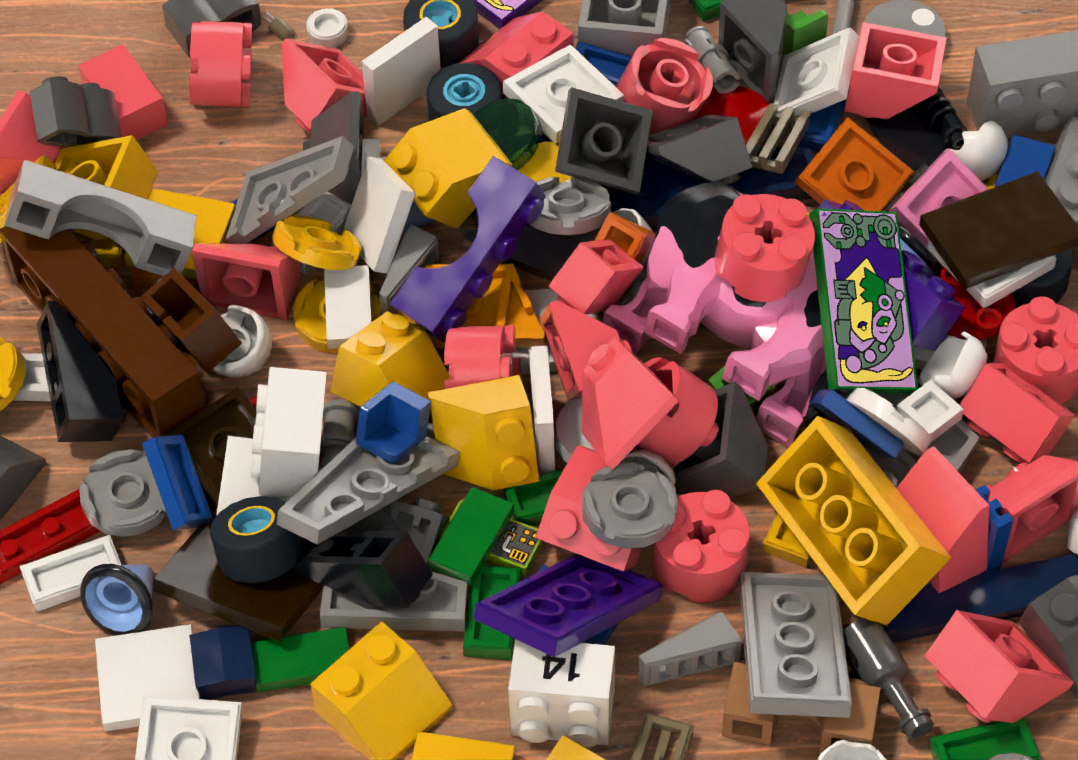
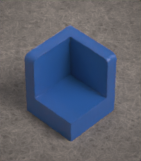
(393, 422)

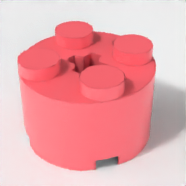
(220, 64)
(668, 81)
(764, 246)
(1042, 347)
(480, 354)
(689, 421)
(704, 548)

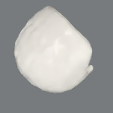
(255, 345)

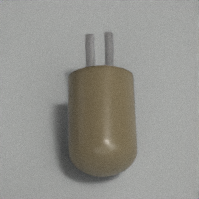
(280, 27)

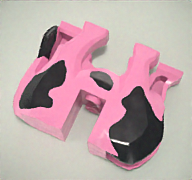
(687, 291)

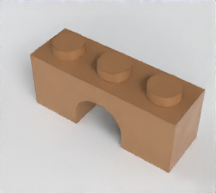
(759, 727)

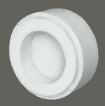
(327, 28)

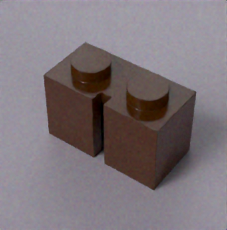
(191, 320)

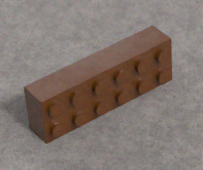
(149, 369)

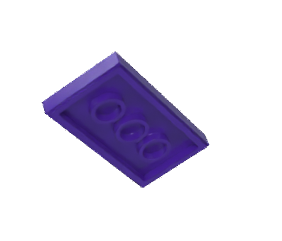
(567, 604)

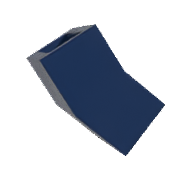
(223, 662)

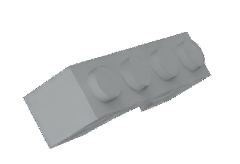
(56, 201)

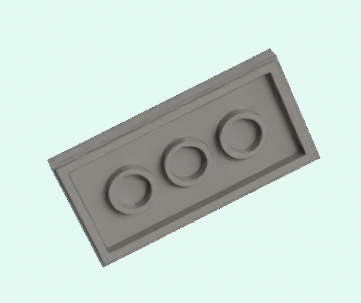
(793, 645)

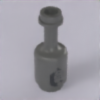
(882, 665)

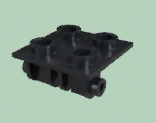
(921, 131)

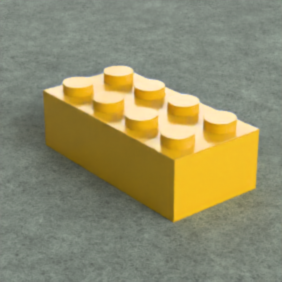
(852, 521)

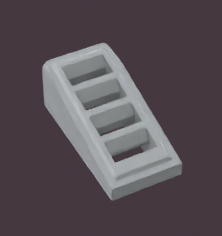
(414, 251)
(696, 650)

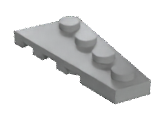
(359, 485)

